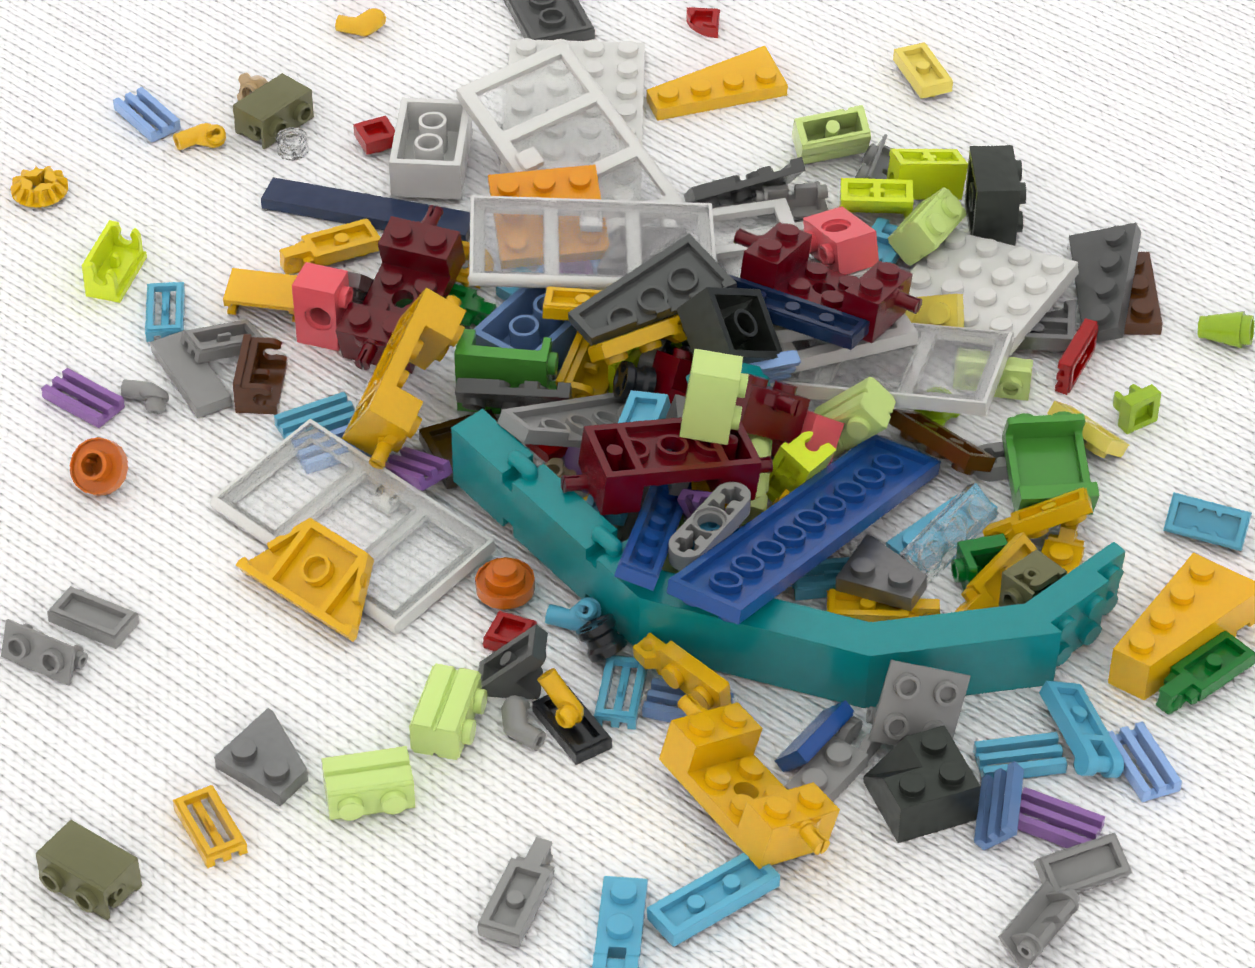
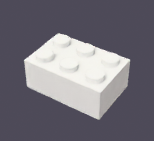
(430, 149)

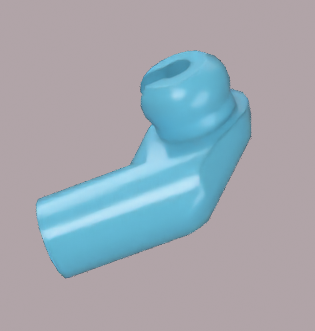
(576, 616)

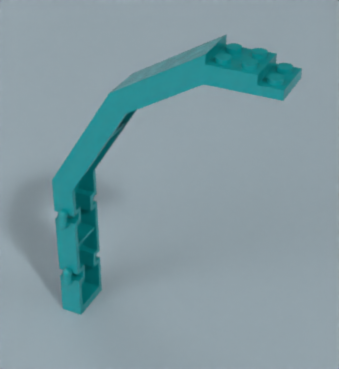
(782, 640)

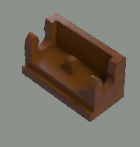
(259, 376)

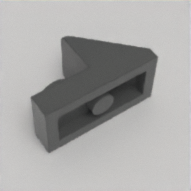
(516, 666)

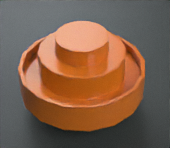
(98, 466)
(505, 583)

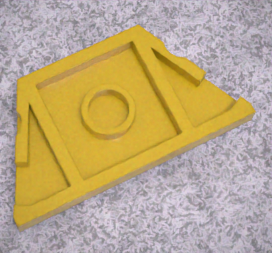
(316, 574)

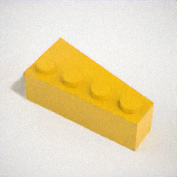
(1183, 617)

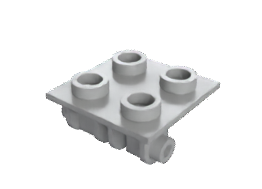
(916, 701)

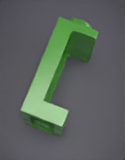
(504, 364)
(1046, 458)

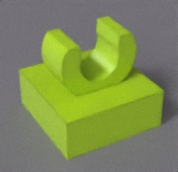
(1137, 408)

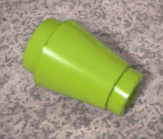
(1228, 328)

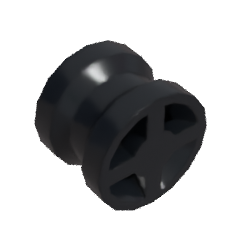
(633, 378)
(601, 638)

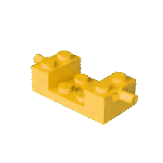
(386, 411)
(717, 765)

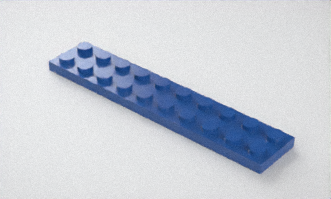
(802, 529)

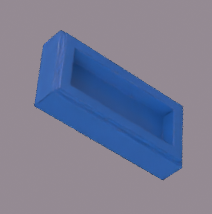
(814, 736)

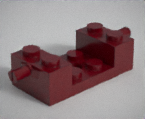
(412, 259)
(782, 264)
(766, 410)
(630, 455)

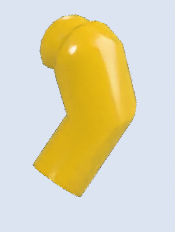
(363, 24)
(202, 134)

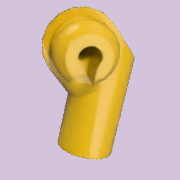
(569, 708)

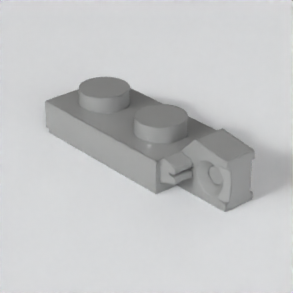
(518, 895)

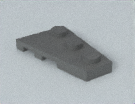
(743, 190)
(496, 393)

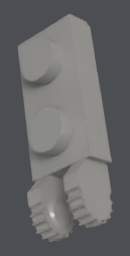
(837, 761)

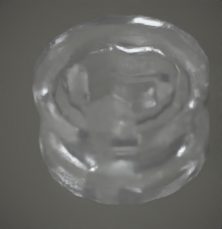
(292, 144)

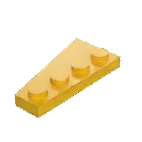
(725, 84)

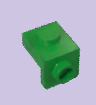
(974, 555)

